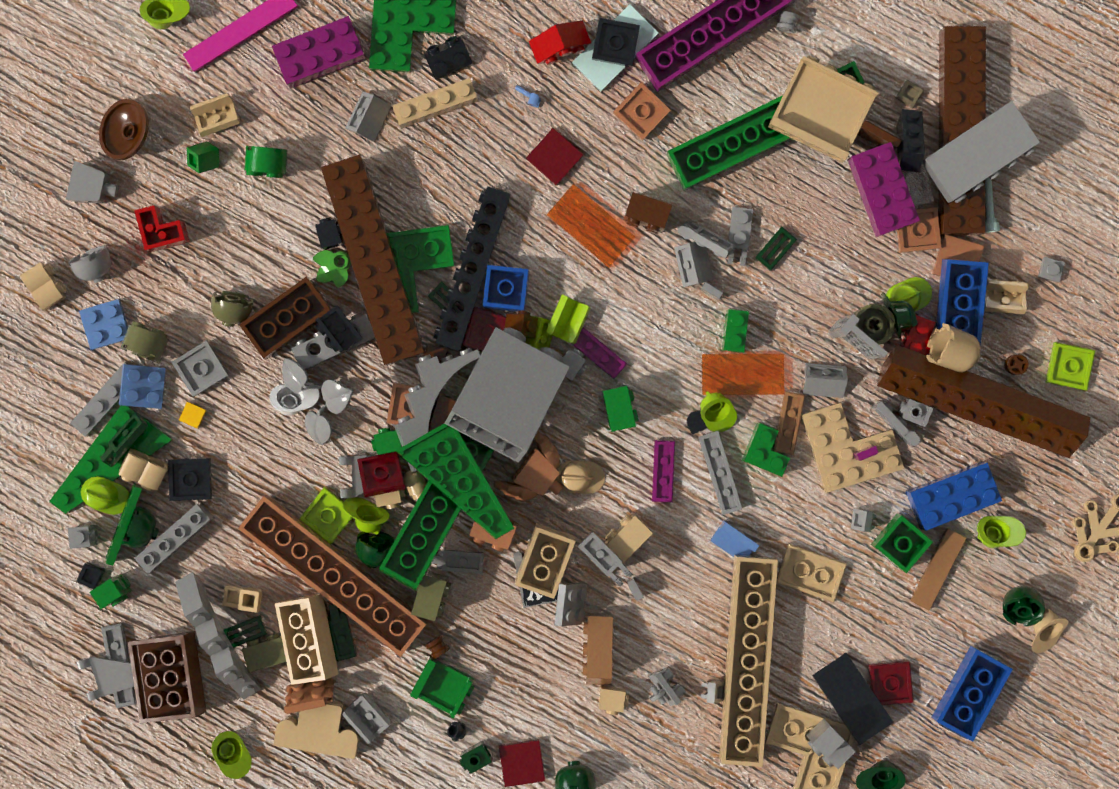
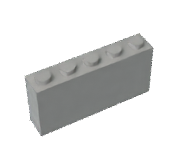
(981, 153)

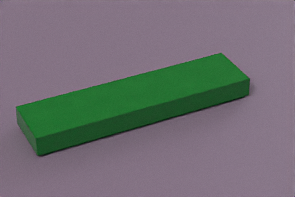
(123, 524)

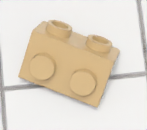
(215, 114)
(1006, 296)

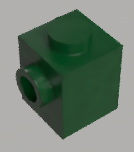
(475, 757)

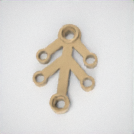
(1098, 531)

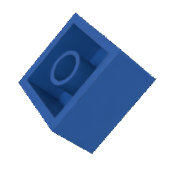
(506, 288)

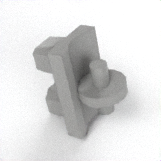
(662, 690)

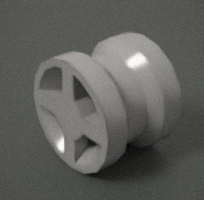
(787, 22)

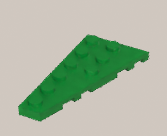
(90, 465)
(451, 468)

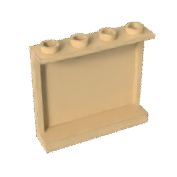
(823, 108)

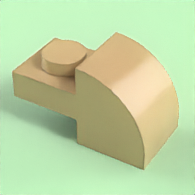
(242, 598)

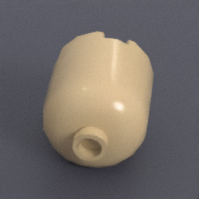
(953, 348)

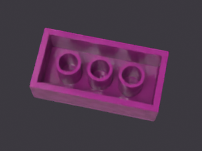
(318, 52)
(883, 189)

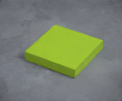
(1070, 366)
(326, 515)

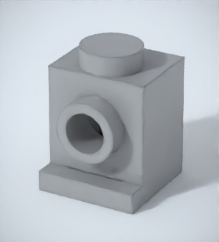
(923, 415)

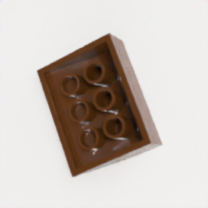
(167, 677)

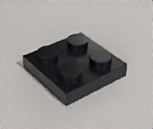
(615, 42)
(190, 479)

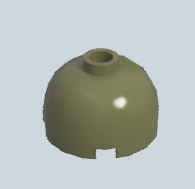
(231, 307)

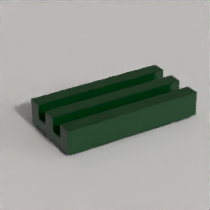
(764, 262)
(436, 290)
(260, 625)

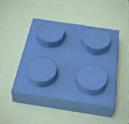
(104, 324)
(142, 386)

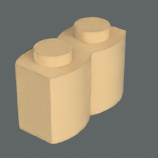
(43, 285)
(143, 469)

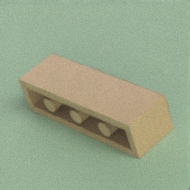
(435, 103)

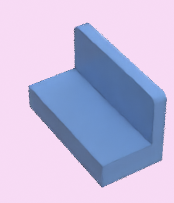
(733, 541)

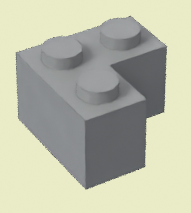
(830, 743)

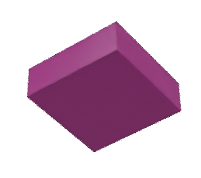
(866, 453)

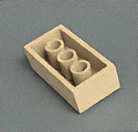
(306, 639)

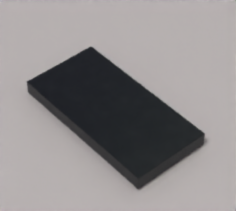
(852, 698)

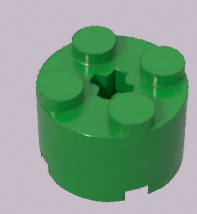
(265, 160)

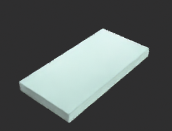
(603, 73)

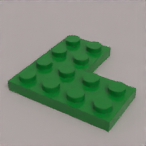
(394, 28)
(421, 251)

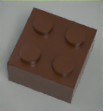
(647, 213)

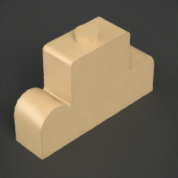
(318, 732)

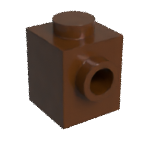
(523, 323)

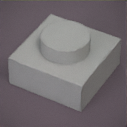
(1051, 269)

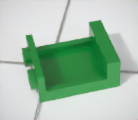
(443, 687)

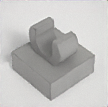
(862, 520)
(715, 691)

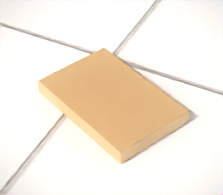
(811, 572)

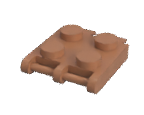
(308, 695)

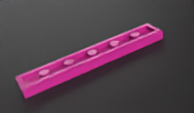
(238, 32)

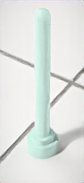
(991, 223)

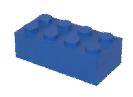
(962, 295)
(953, 496)
(971, 693)

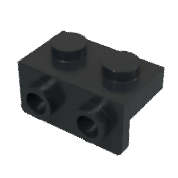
(447, 57)
(338, 329)

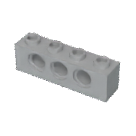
(307, 360)
(174, 538)

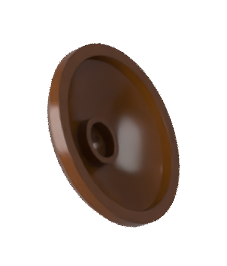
(123, 129)

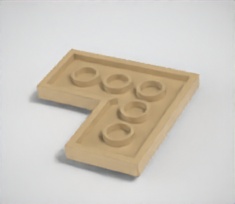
(834, 450)
(789, 732)

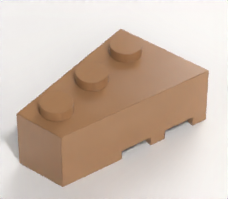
(598, 650)

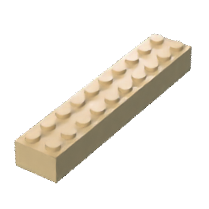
(748, 660)

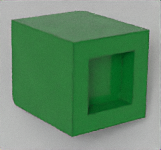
(203, 157)

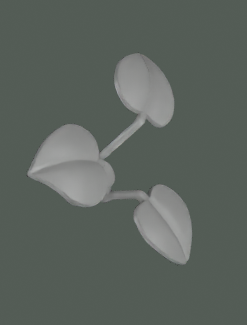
(333, 392)

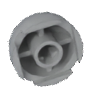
(92, 264)

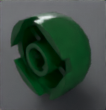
(140, 529)
(373, 548)
(1023, 606)
(575, 777)

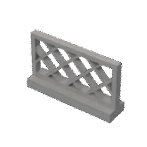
(847, 329)

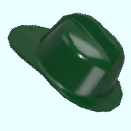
(903, 314)
(881, 776)

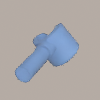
(534, 99)

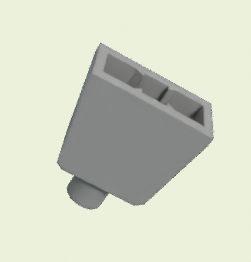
(89, 185)

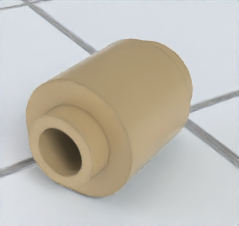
(414, 483)

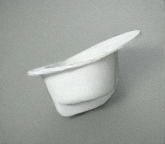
(290, 402)

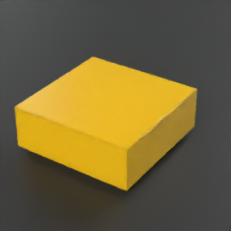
(192, 415)

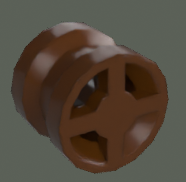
(1020, 363)
(437, 646)

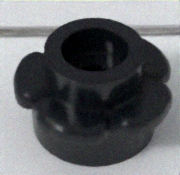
(456, 731)

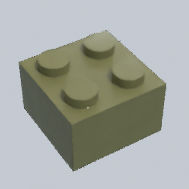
(430, 596)

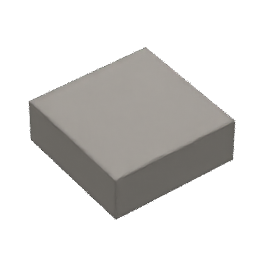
(711, 290)
(634, 589)

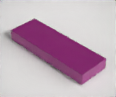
(599, 353)
(663, 471)

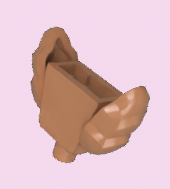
(536, 472)

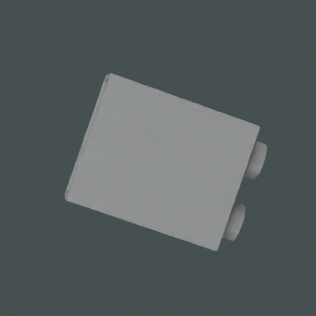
(508, 393)

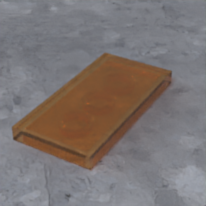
(590, 225)
(743, 374)

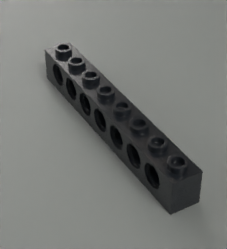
(499, 200)

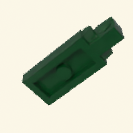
(124, 439)
(341, 634)

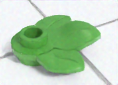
(330, 269)

